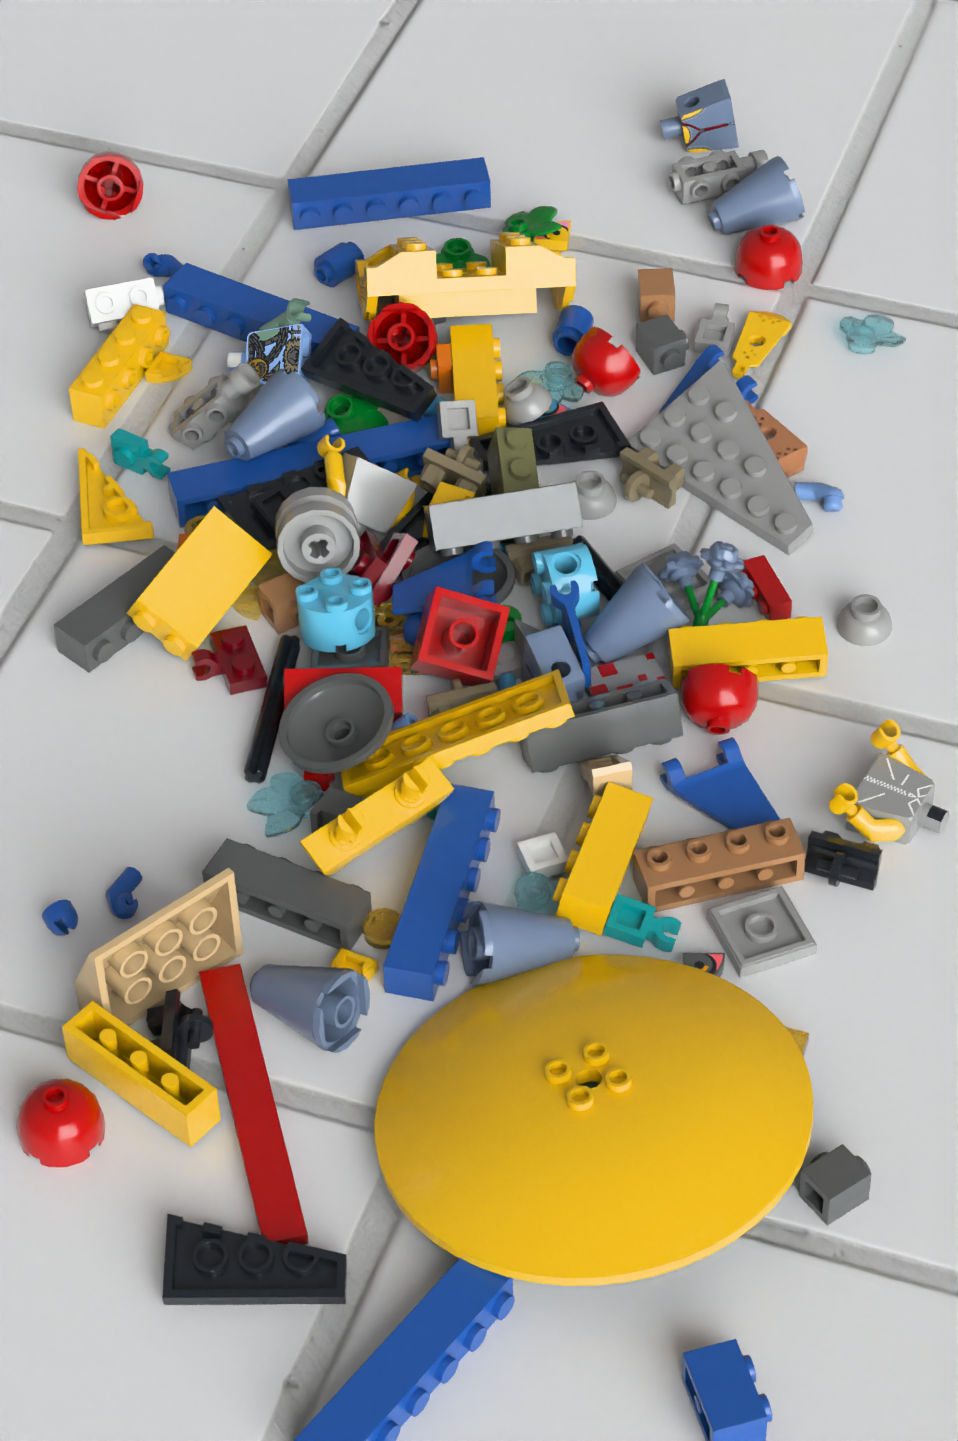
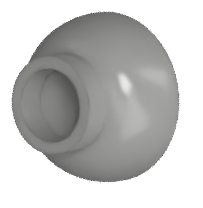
(525, 401)
(595, 495)
(864, 621)

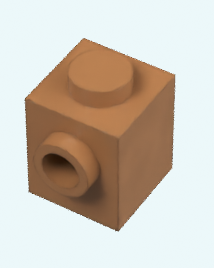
(656, 293)
(279, 602)

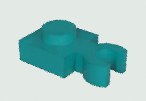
(134, 454)
(634, 922)

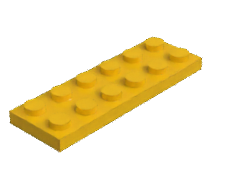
(464, 732)

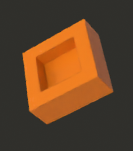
(442, 368)

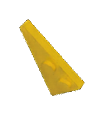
(105, 509)

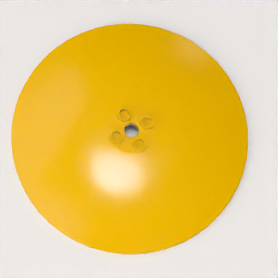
(609, 1183)

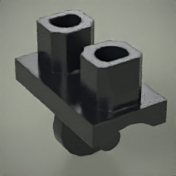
(843, 860)
(179, 1027)

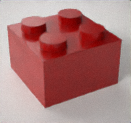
(459, 637)

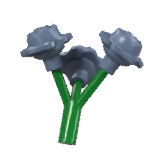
(722, 559)

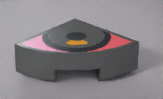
(708, 962)

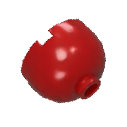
(110, 185)
(768, 257)
(405, 334)
(602, 366)
(719, 697)
(60, 1123)

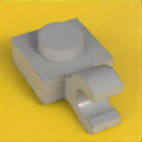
(715, 331)
(457, 422)

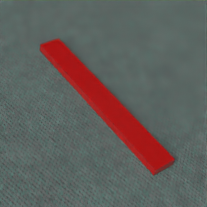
(253, 1106)

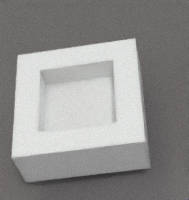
(543, 855)

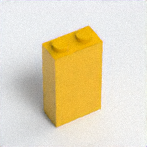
(199, 584)

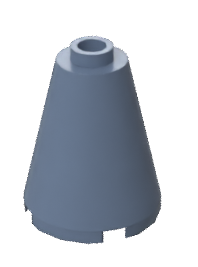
(758, 200)
(275, 417)
(634, 617)
(512, 941)
(314, 1001)

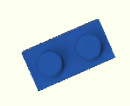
(725, 1394)

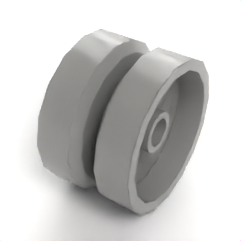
(316, 532)

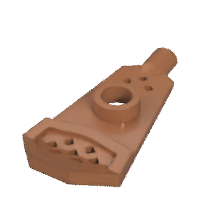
(786, 446)

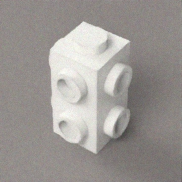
(110, 303)

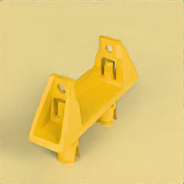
(377, 817)

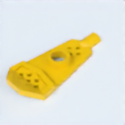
(762, 329)

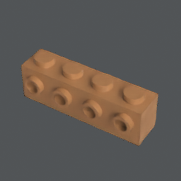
(719, 865)

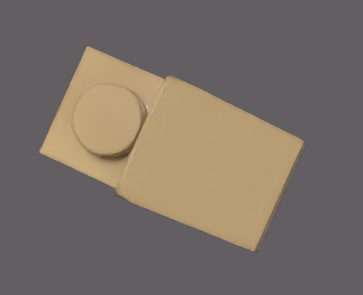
(605, 769)

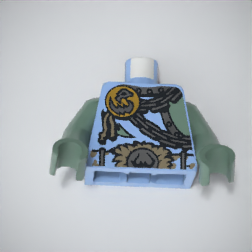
(277, 344)

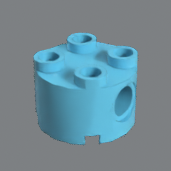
(559, 568)
(336, 611)

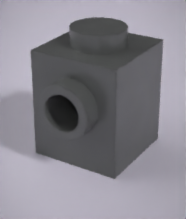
(661, 344)
(835, 1183)

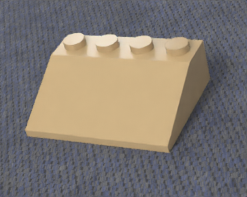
(164, 951)

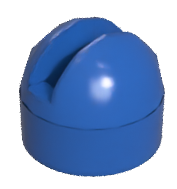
(60, 917)

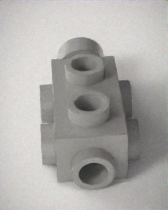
(712, 179)
(213, 406)

